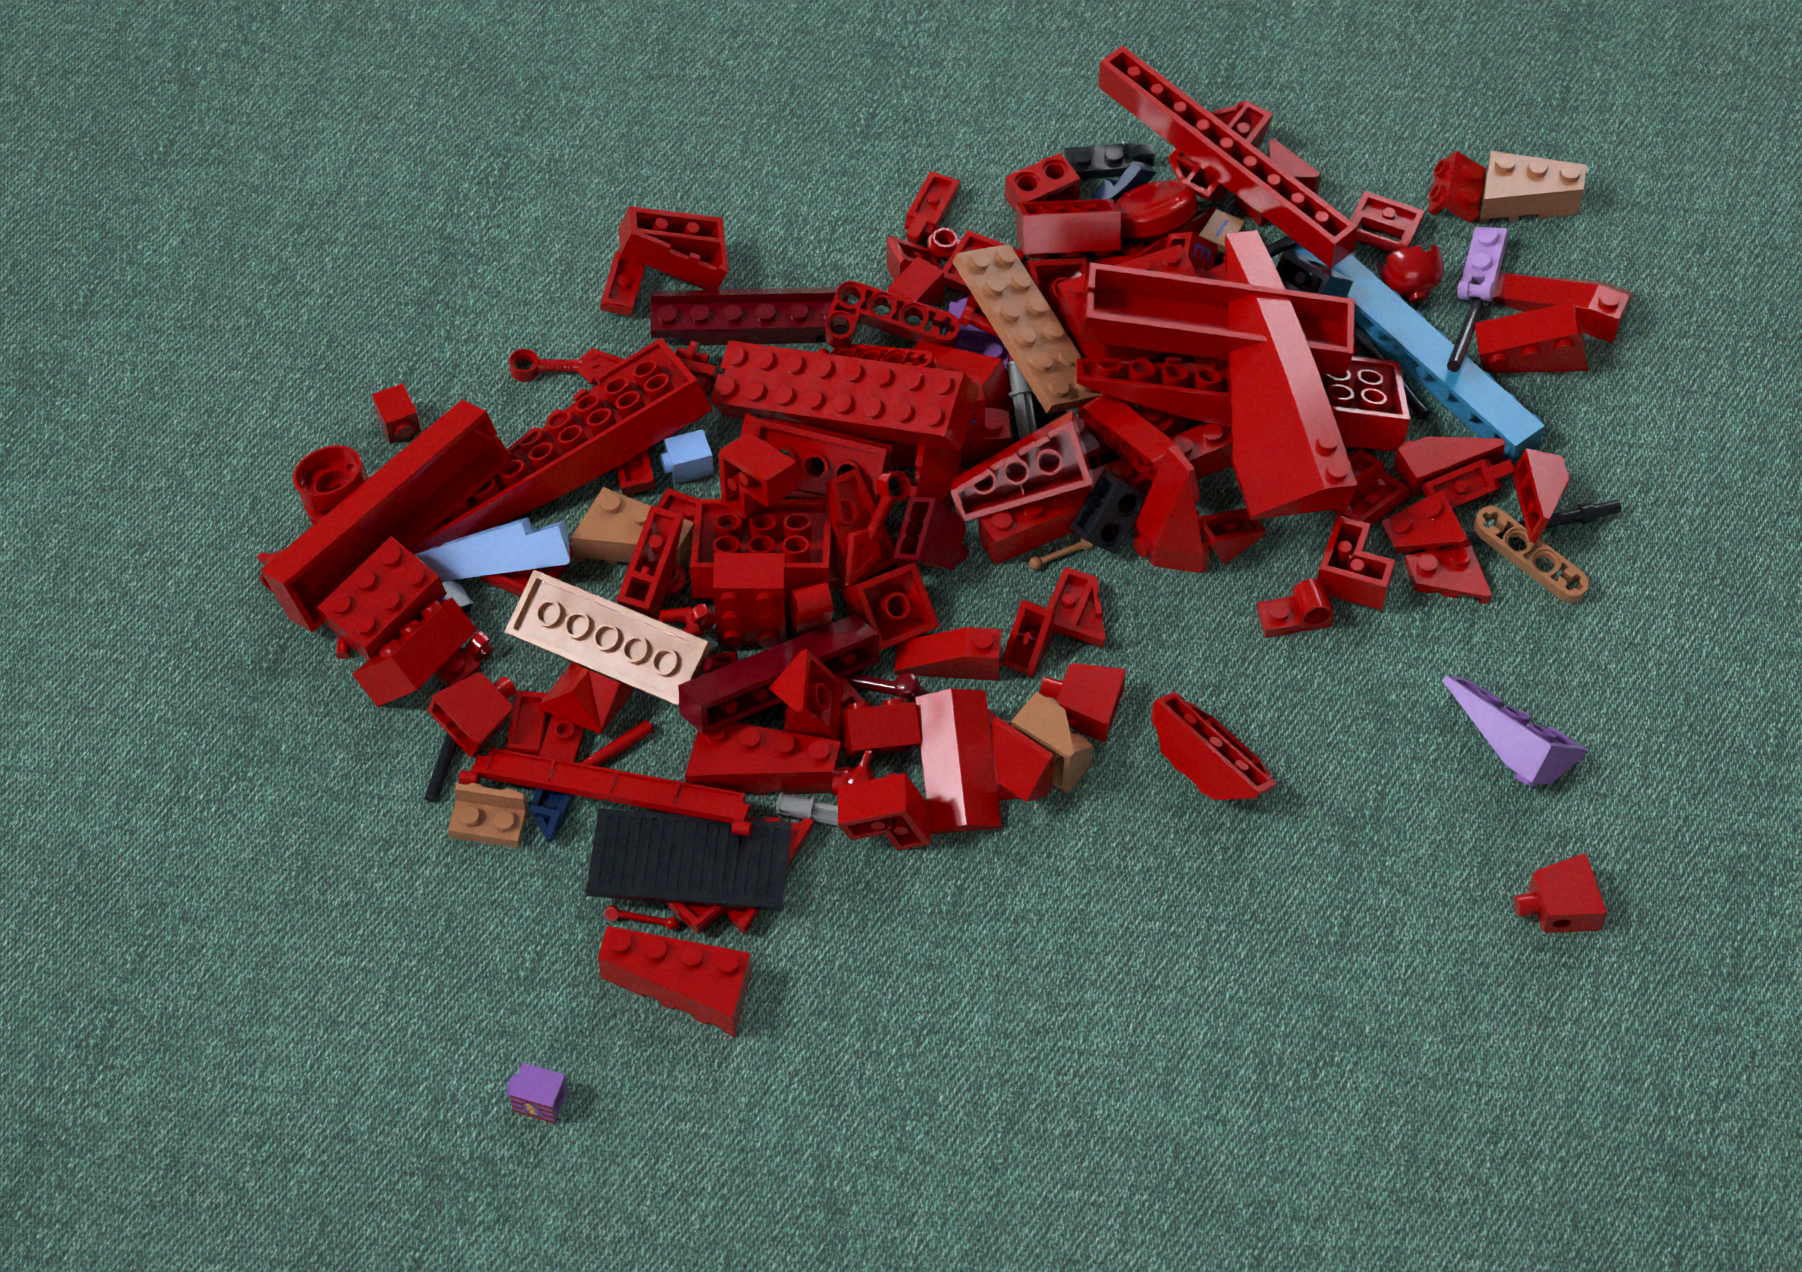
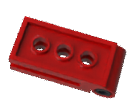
(832, 447)

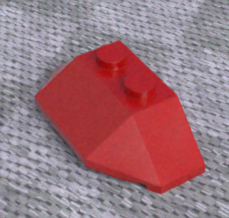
(1247, 121)
(1208, 752)

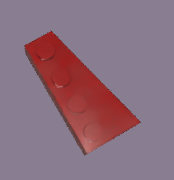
(763, 760)

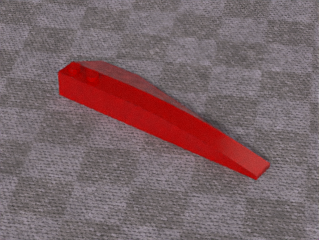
(1365, 402)
(617, 419)
(1282, 421)

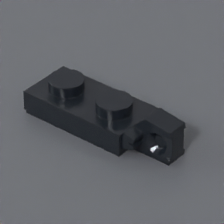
(1107, 160)

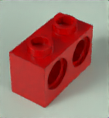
(1045, 181)

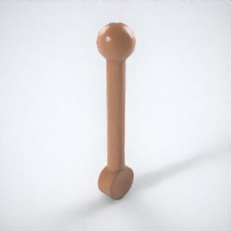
(1035, 562)

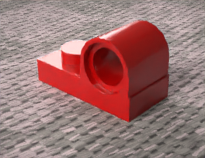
(1303, 611)

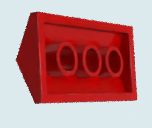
(958, 761)

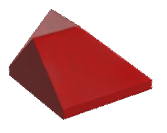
(810, 697)
(586, 698)
(1020, 764)

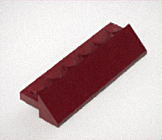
(743, 315)

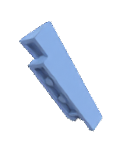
(500, 550)

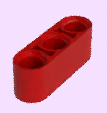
(809, 609)

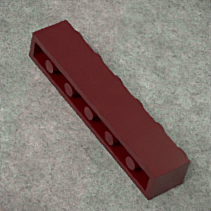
(743, 685)

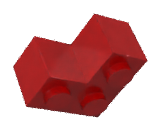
(754, 475)
(1352, 572)
(885, 807)

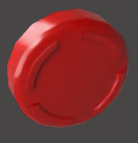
(1156, 209)

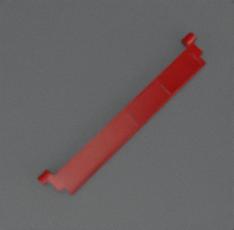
(613, 786)

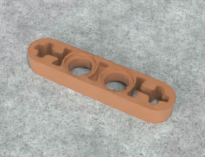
(1526, 558)

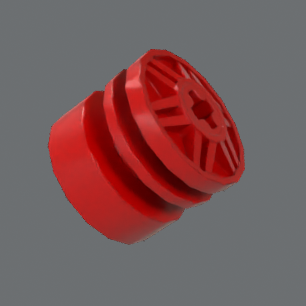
(327, 479)

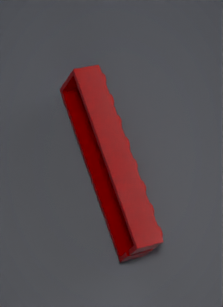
(1191, 315)
(847, 394)
(397, 501)

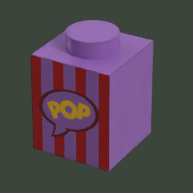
(537, 1092)

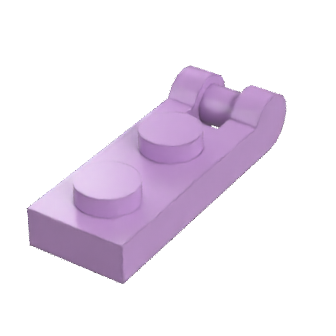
(1483, 263)

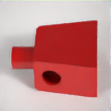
(1088, 696)
(473, 710)
(1564, 897)

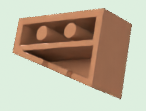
(1530, 186)
(614, 527)

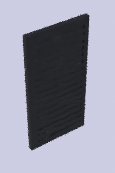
(688, 860)

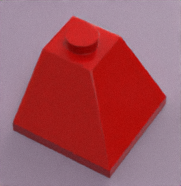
(893, 605)

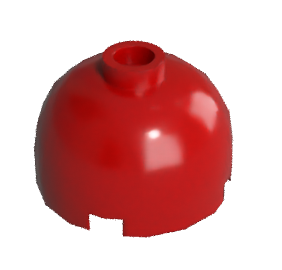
(1412, 272)

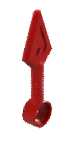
(588, 366)
(863, 545)

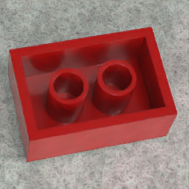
(1068, 227)
(380, 598)
(750, 599)

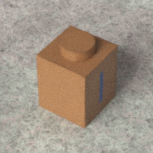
(1218, 227)

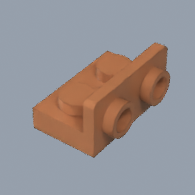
(488, 815)

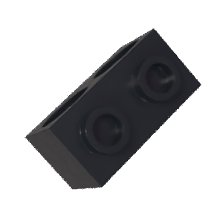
(1105, 508)

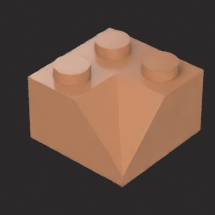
(1047, 725)

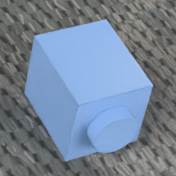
(687, 457)

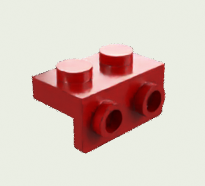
(1457, 186)

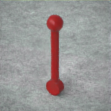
(613, 912)

